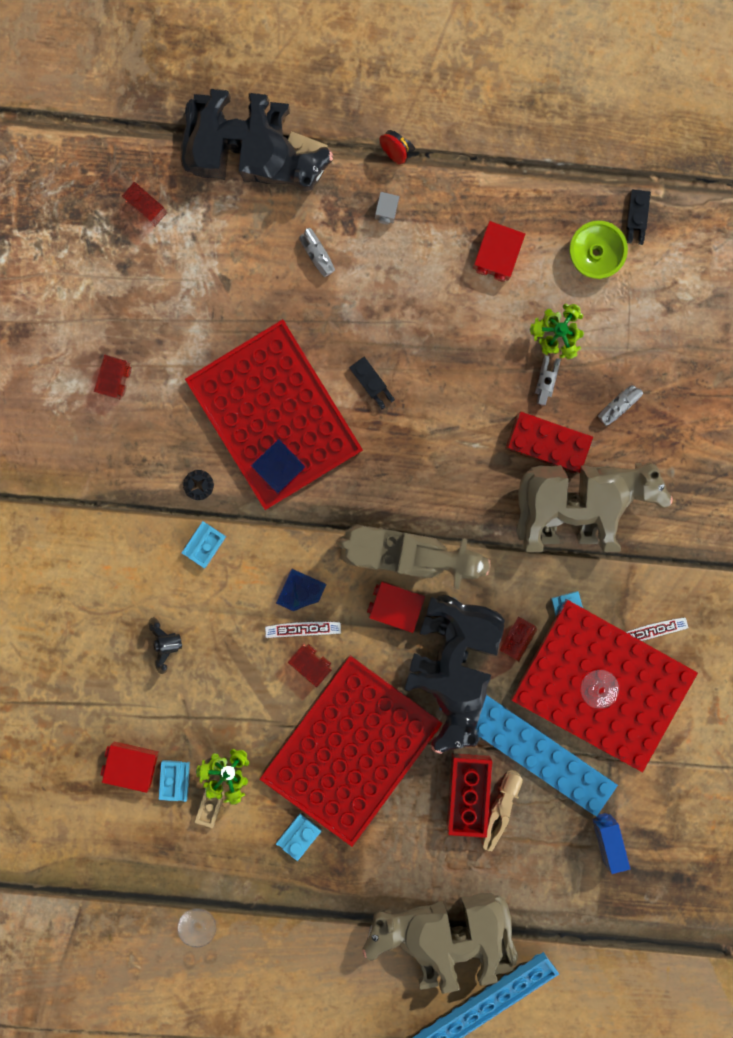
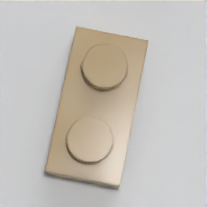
(304, 144)
(208, 811)

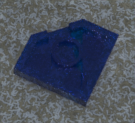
(300, 591)

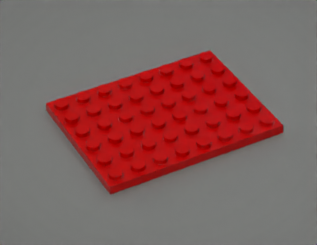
(271, 394)
(647, 680)
(351, 750)

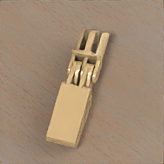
(502, 807)

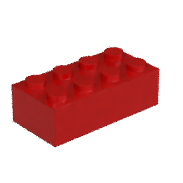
(549, 442)
(469, 795)

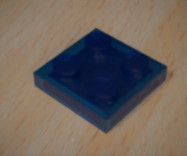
(278, 466)

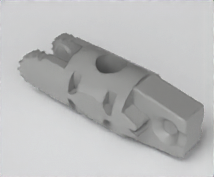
(316, 252)
(543, 389)
(620, 405)

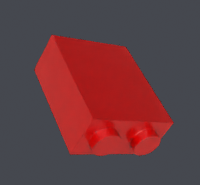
(498, 251)
(396, 606)
(129, 766)

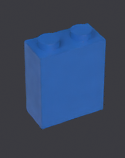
(611, 843)

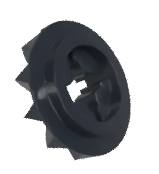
(197, 494)

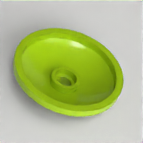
(607, 241)

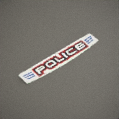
(303, 629)
(659, 629)

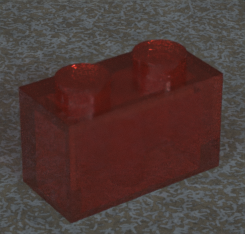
(144, 204)
(113, 377)
(518, 639)
(310, 664)

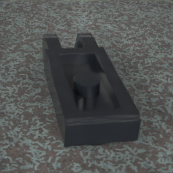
(637, 214)
(370, 381)

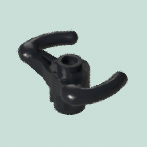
(163, 644)

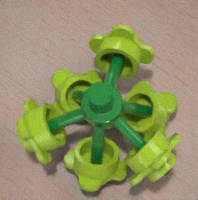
(569, 334)
(232, 777)

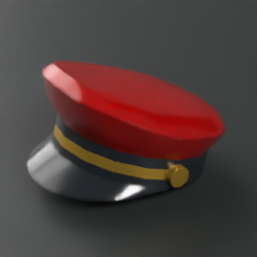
(395, 146)

